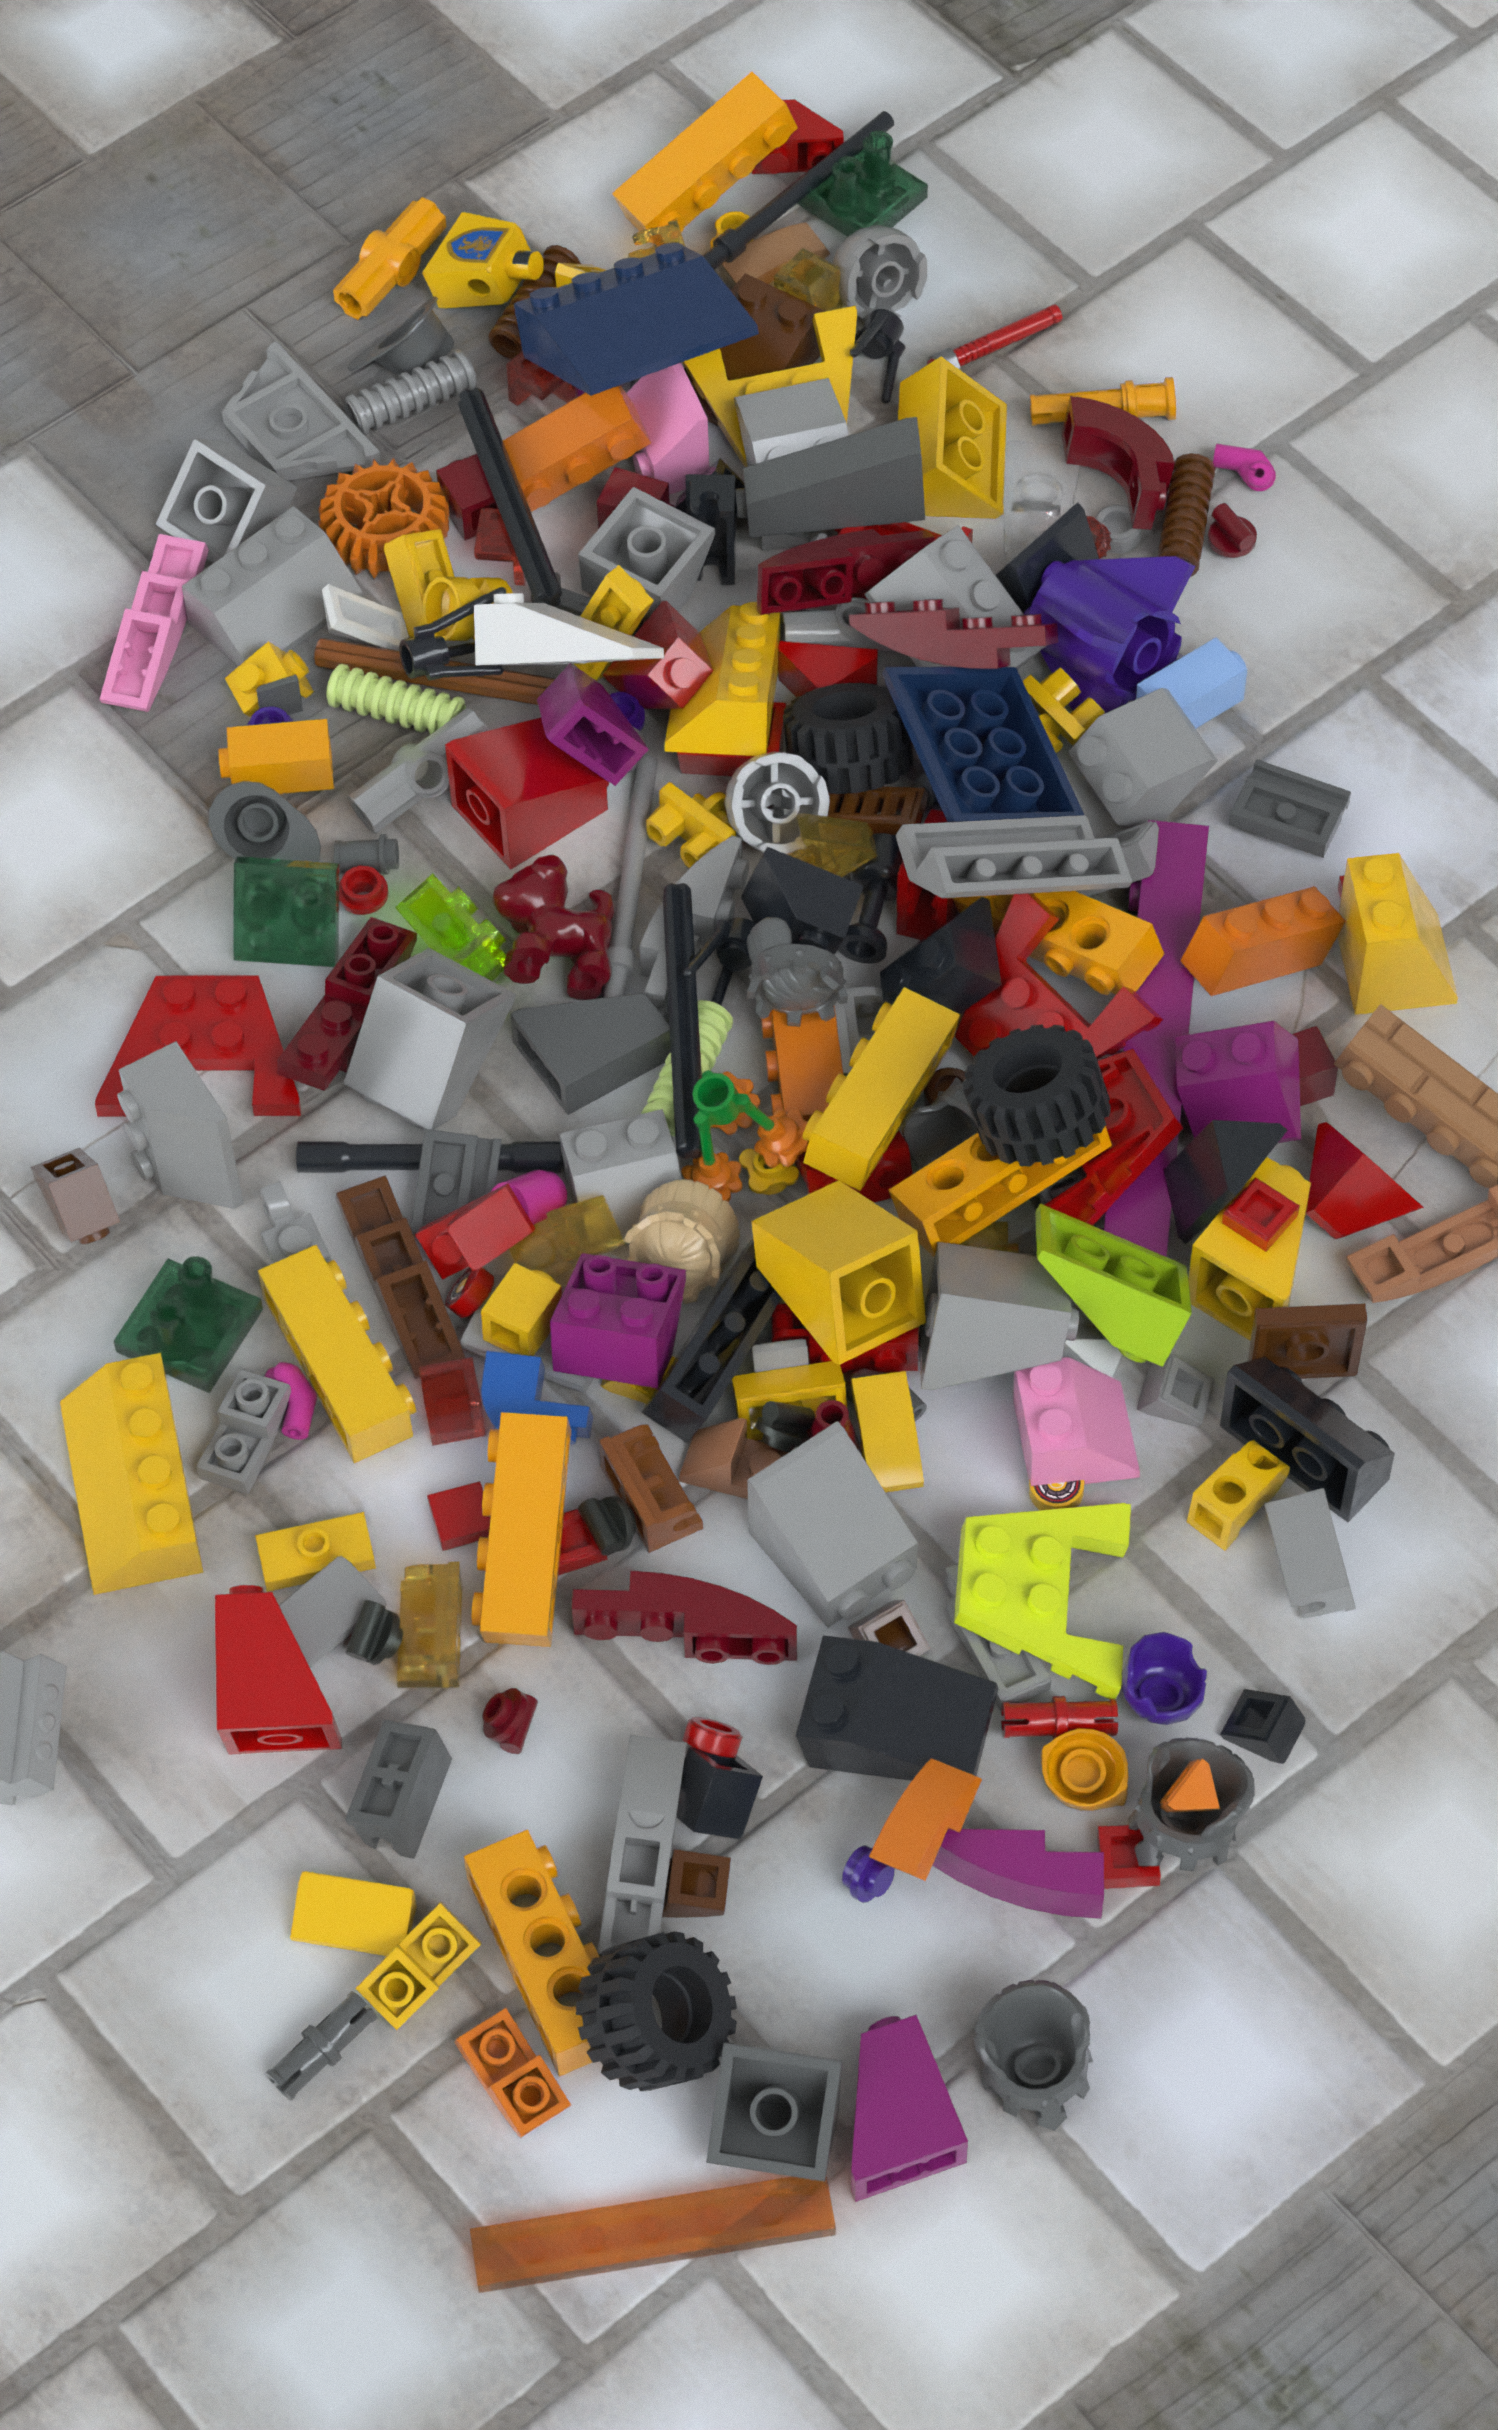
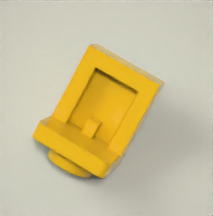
(263, 667)

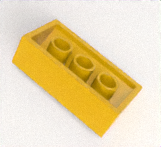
(737, 700)
(130, 1476)

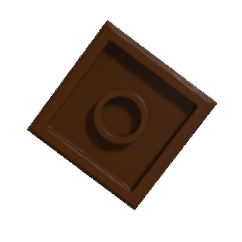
(1311, 1339)

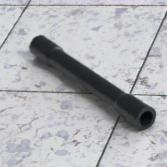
(343, 1157)

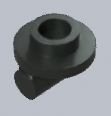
(784, 1425)
(609, 1523)
(375, 1634)

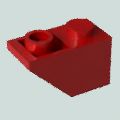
(805, 146)

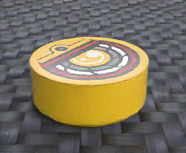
(1057, 1495)

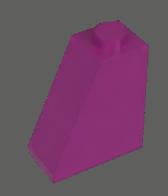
(589, 725)
(902, 2111)

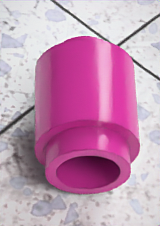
(538, 1193)

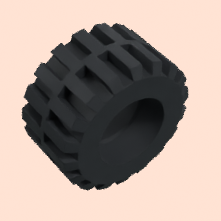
(849, 736)
(1037, 1095)
(621, 2016)

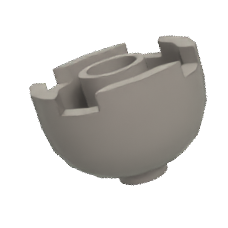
(880, 270)
(784, 785)

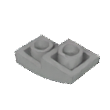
(246, 1431)

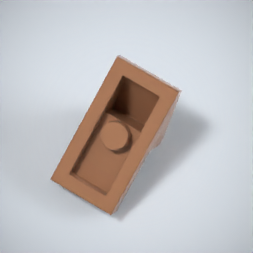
(725, 1458)

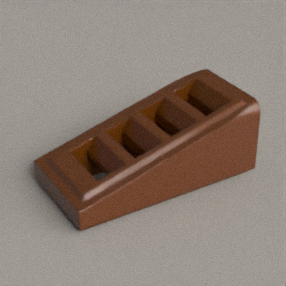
(866, 805)

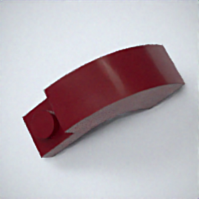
(1122, 448)

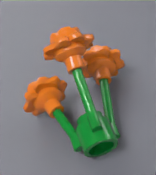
(724, 1105)

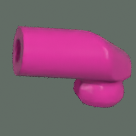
(1248, 463)
(301, 1399)

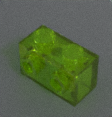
(448, 927)

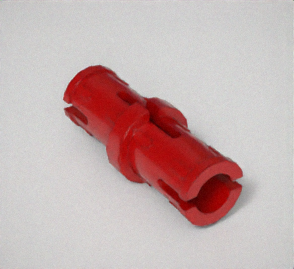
(1058, 1717)

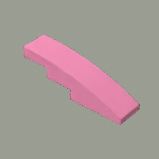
(152, 625)

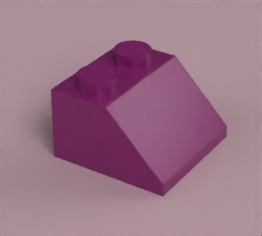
(1240, 1076)

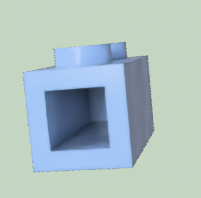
(1202, 681)

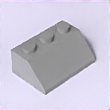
(958, 575)
(267, 588)
(178, 1129)

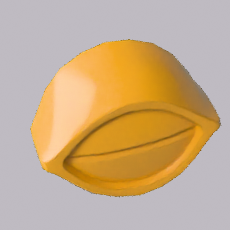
(1086, 1770)

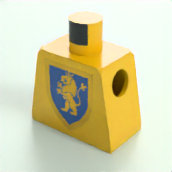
(481, 263)

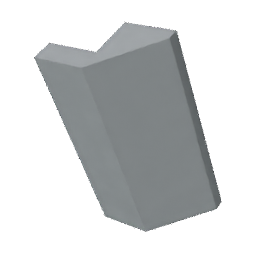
(1011, 857)

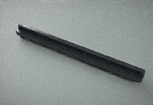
(509, 498)
(682, 1016)

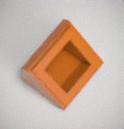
(1192, 1790)

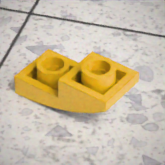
(888, 1430)
(418, 1965)

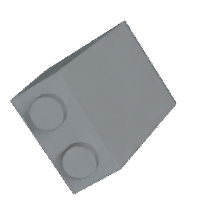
(426, 1037)
(990, 1316)
(830, 1526)

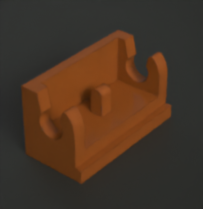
(648, 1487)

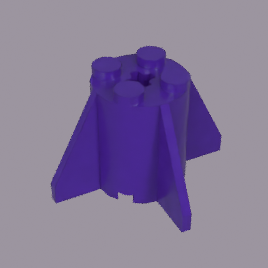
(1112, 622)

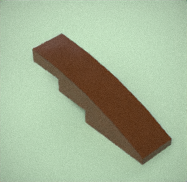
(399, 1275)

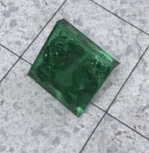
(866, 189)
(286, 911)
(190, 1322)

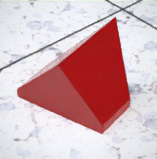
(1350, 1189)

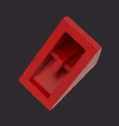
(814, 666)

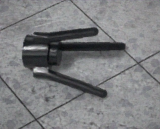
(879, 339)
(429, 654)
(731, 948)

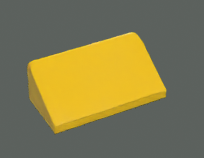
(413, 564)
(796, 1385)
(351, 1913)

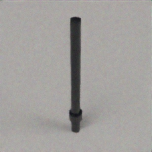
(733, 241)

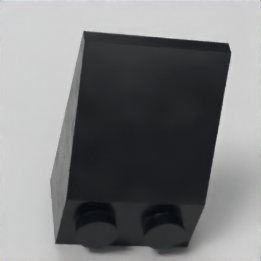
(891, 1711)

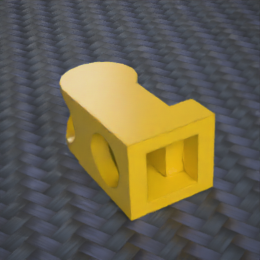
(1236, 1493)

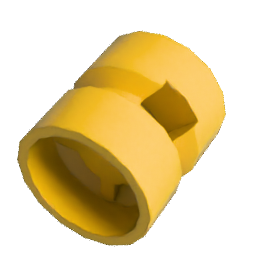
(451, 593)

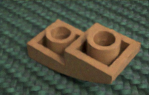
(773, 251)

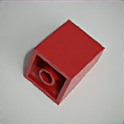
(521, 789)
(263, 1681)

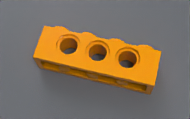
(1088, 940)
(974, 1189)
(497, 1878)

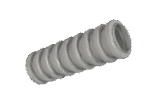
(411, 392)

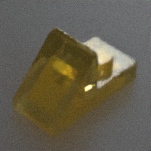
(835, 843)
(566, 1234)

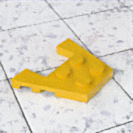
(835, 338)

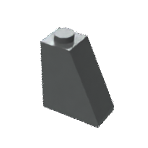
(592, 1044)

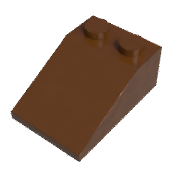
(783, 340)

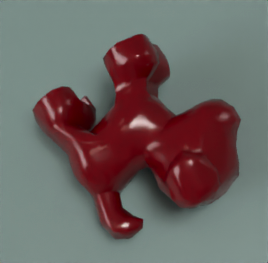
(536, 909)

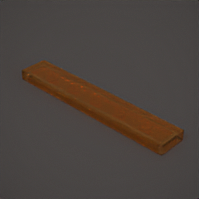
(651, 2232)

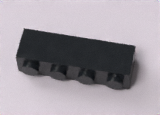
(714, 1349)

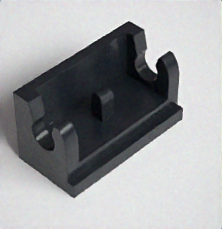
(713, 503)

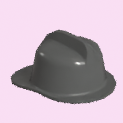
(410, 345)
(261, 823)

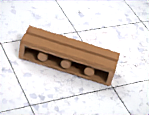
(1426, 1090)

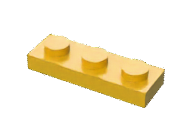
(616, 604)

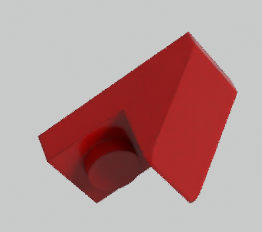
(475, 1232)

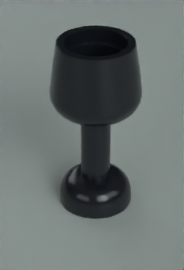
(879, 880)

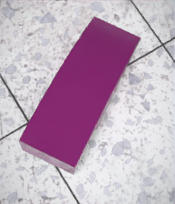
(1020, 1871)

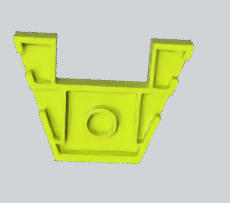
(1018, 1585)

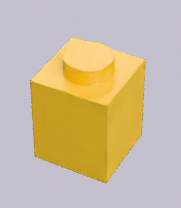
(521, 1311)

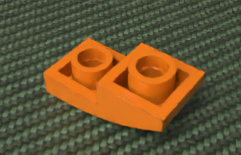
(918, 1823)
(512, 2073)

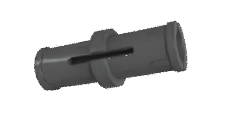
(321, 2045)

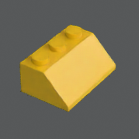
(959, 441)

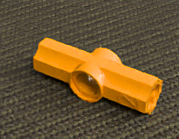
(389, 258)

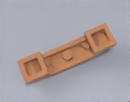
(1430, 1257)

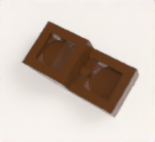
(696, 1885)

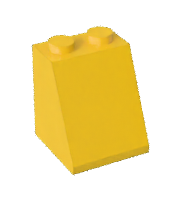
(1391, 938)
(843, 1269)
(1236, 1276)

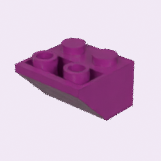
(617, 1320)

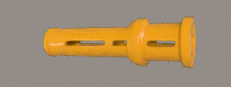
(1137, 399)

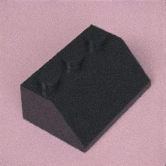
(1306, 1434)

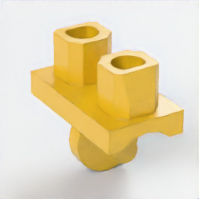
(1049, 700)
(695, 819)

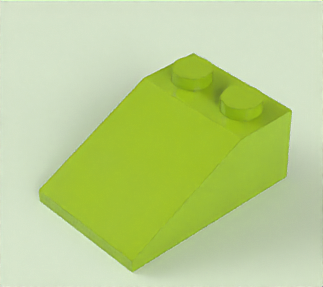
(1122, 1287)

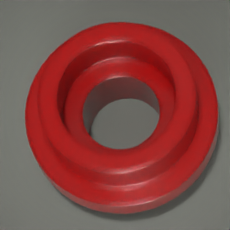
(363, 880)

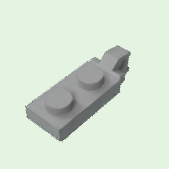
(1016, 1675)

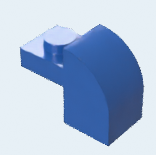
(515, 1386)

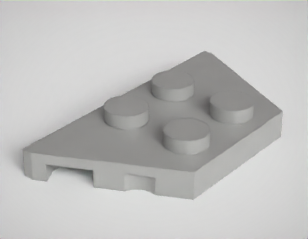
(294, 423)

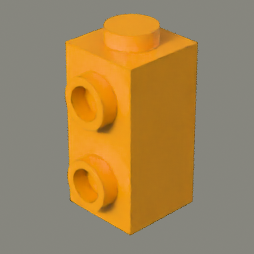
(280, 755)

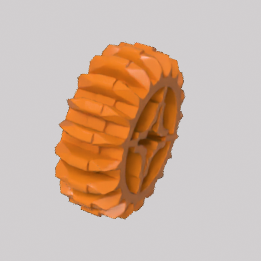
(380, 506)

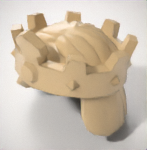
(686, 1229)

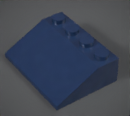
(631, 319)
(981, 743)

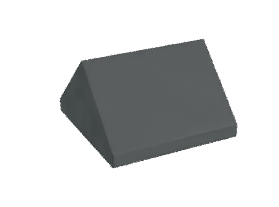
(775, 2111)

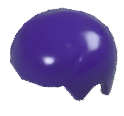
(1163, 1679)

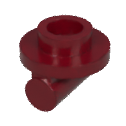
(1231, 534)
(509, 1719)

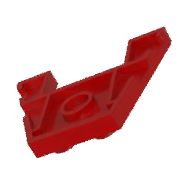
(1030, 1000)
(219, 1027)
(1138, 1130)

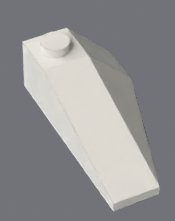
(545, 635)

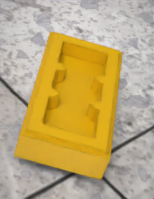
(299, 1552)

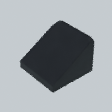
(1265, 1724)

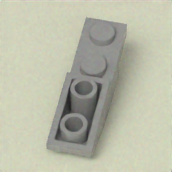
(712, 889)
(642, 1840)

